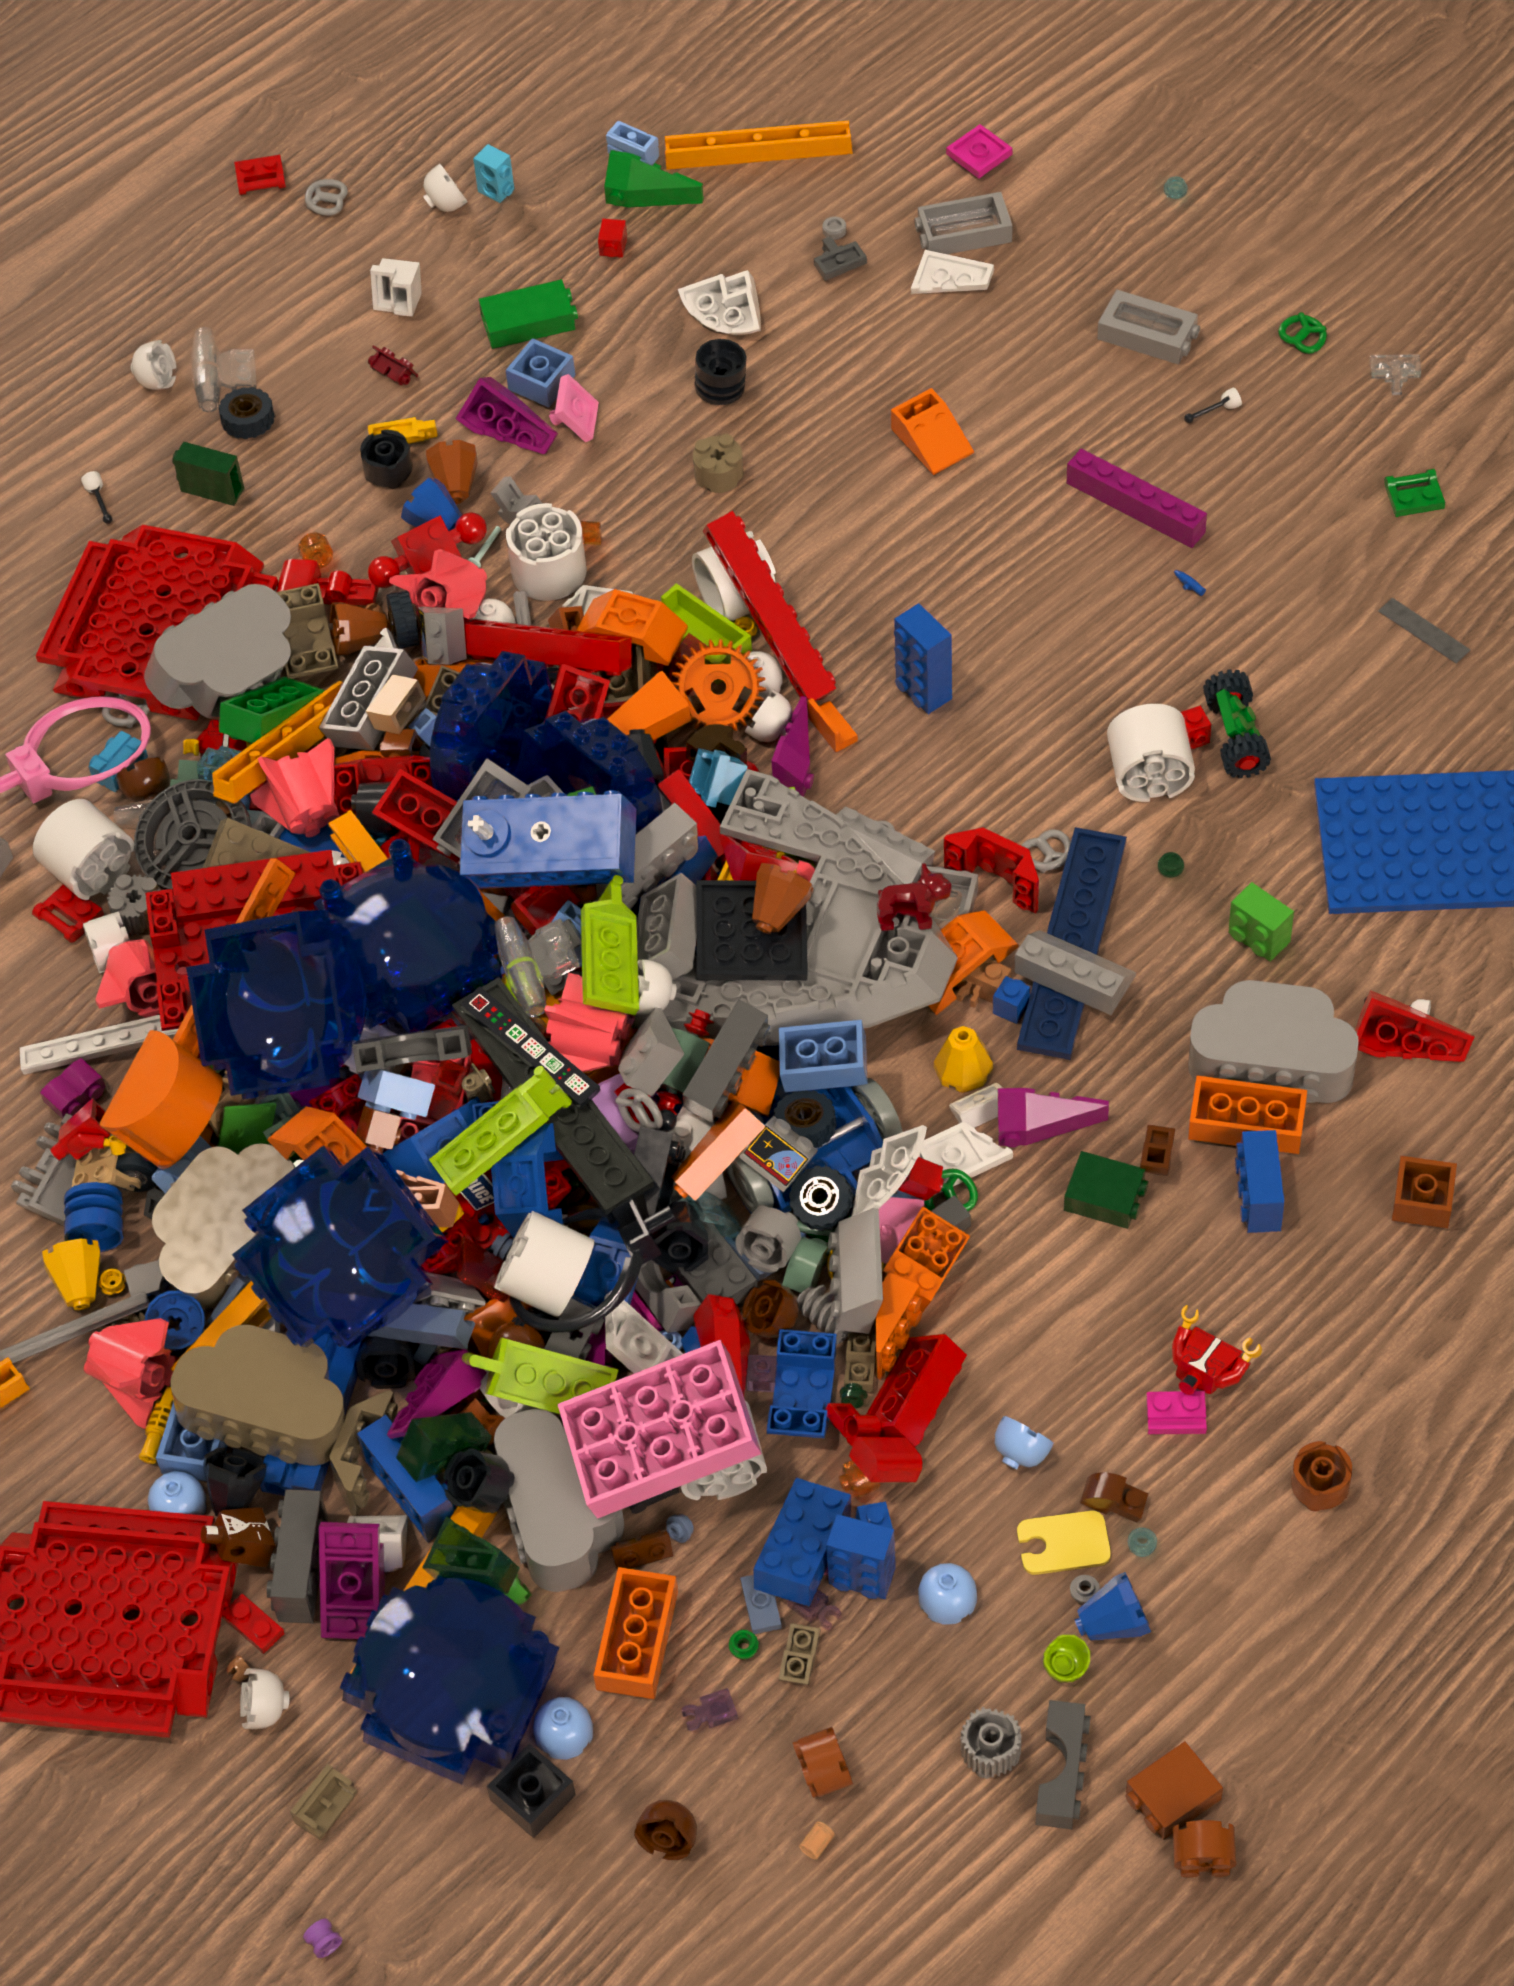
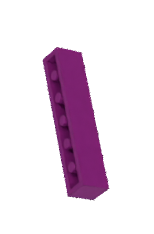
(1136, 498)

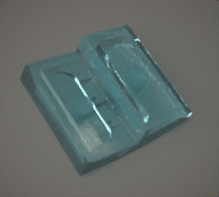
(714, 1210)

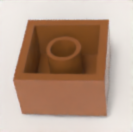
(1424, 1192)

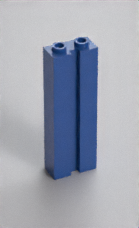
(296, 1476)

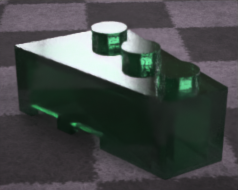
(436, 1439)
(466, 1556)

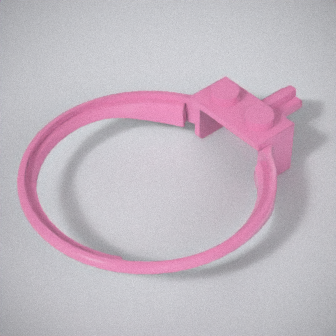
(32, 773)

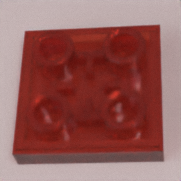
(479, 1268)

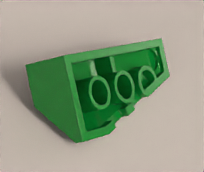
(641, 185)

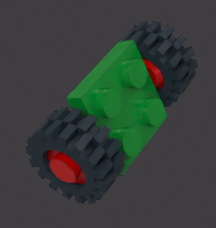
(1246, 747)

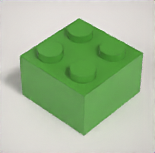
(1260, 922)

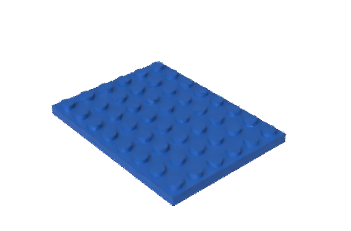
(1417, 841)

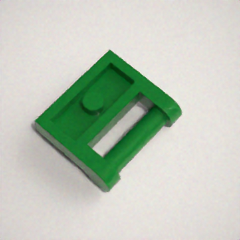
(1414, 499)

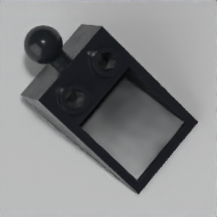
(660, 1157)

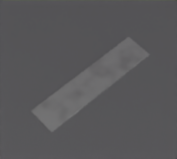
(1424, 630)

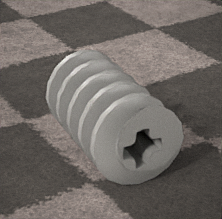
(817, 1308)

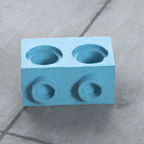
(493, 173)

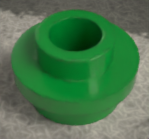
(743, 1636)

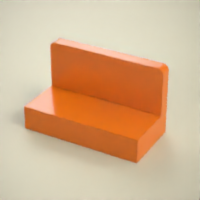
(831, 725)

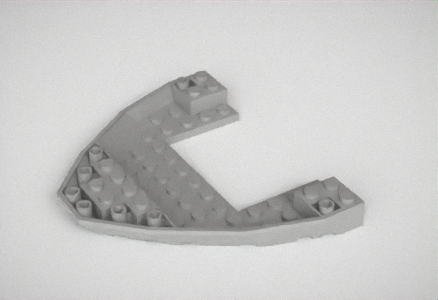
(851, 962)

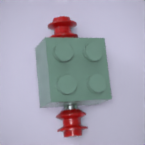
(694, 1052)

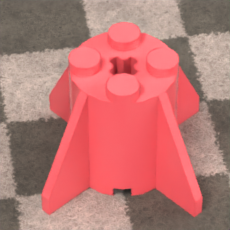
(449, 584)
(300, 790)
(131, 978)
(586, 1033)
(132, 1364)

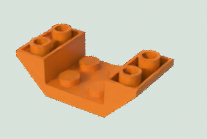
(638, 617)
(973, 940)
(757, 1085)
(312, 1130)

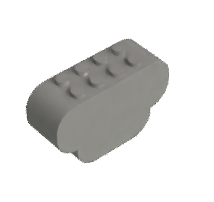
(221, 651)
(1277, 1039)
(547, 1504)

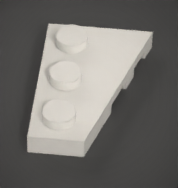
(950, 274)

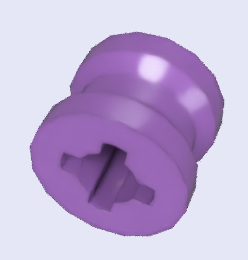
(322, 1938)

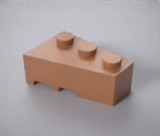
(434, 1198)

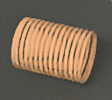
(816, 1843)

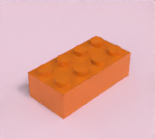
(1230, 1107)
(636, 1633)

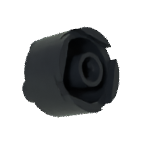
(386, 459)
(365, 802)
(478, 1480)

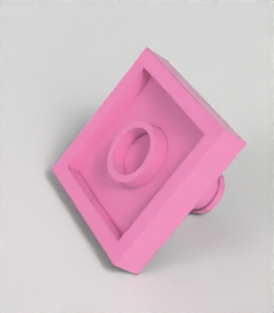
(575, 408)

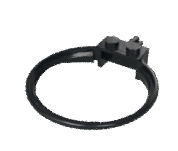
(641, 1246)

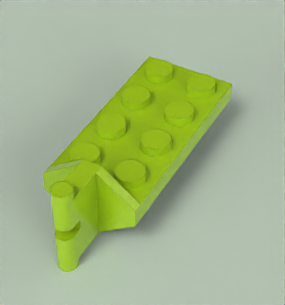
(610, 952)
(499, 1130)
(538, 1375)

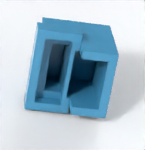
(716, 776)

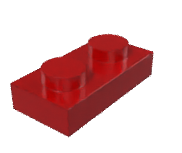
(252, 1623)

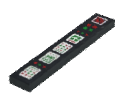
(529, 1046)

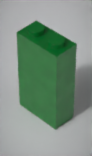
(528, 313)

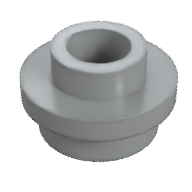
(1083, 1596)

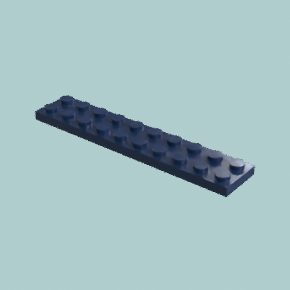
(1079, 919)

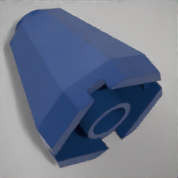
(430, 502)
(1113, 1612)

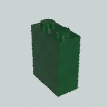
(208, 473)
(1105, 1190)

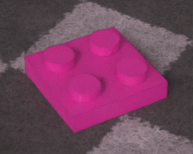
(979, 151)

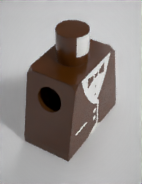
(241, 1536)

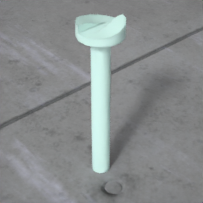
(482, 551)

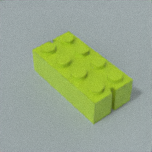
(706, 624)

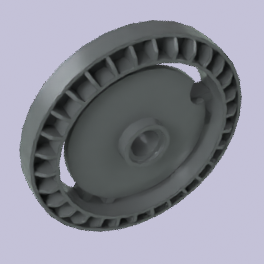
(178, 827)

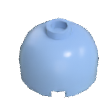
(1020, 1444)
(177, 1494)
(947, 1593)
(562, 1728)

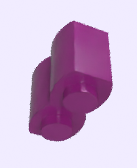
(73, 1088)

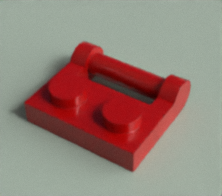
(259, 174)
(71, 907)

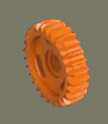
(736, 675)

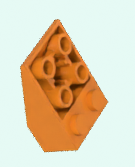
(930, 431)
(927, 1253)
(894, 1319)

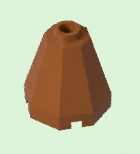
(453, 467)
(355, 627)
(778, 897)

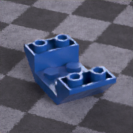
(414, 1152)
(521, 1182)
(603, 1265)
(803, 1384)

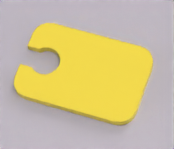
(1070, 1541)

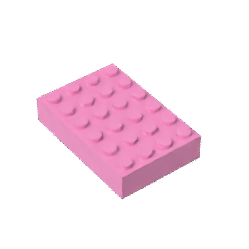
(659, 1429)

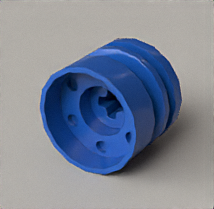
(94, 1213)
(181, 1308)

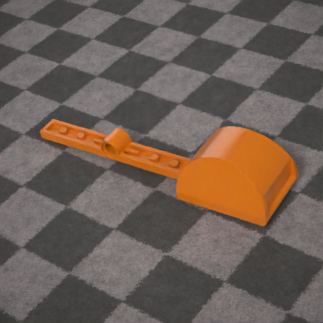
(167, 1089)

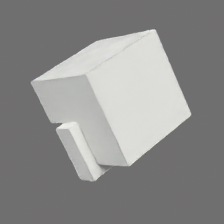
(396, 286)

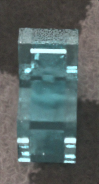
(213, 760)

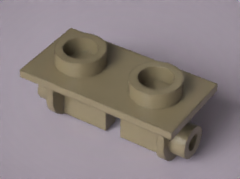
(478, 1084)

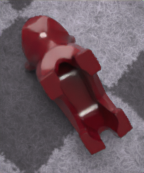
(912, 899)

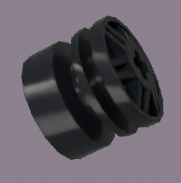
(720, 371)

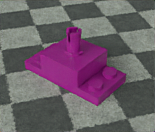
(349, 1577)

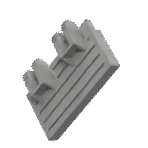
(49, 1196)

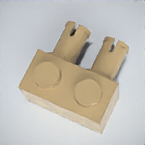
(396, 704)

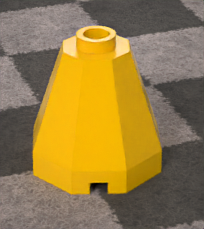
(963, 1060)
(74, 1271)

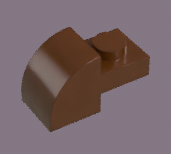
(1157, 1150)
(1110, 1493)

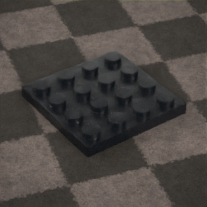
(733, 946)

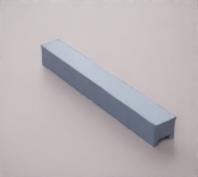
(429, 1326)

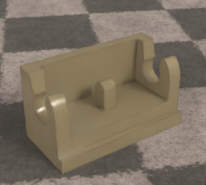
(323, 1802)

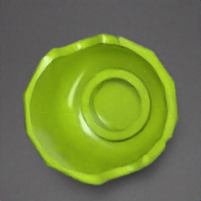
(1066, 1658)

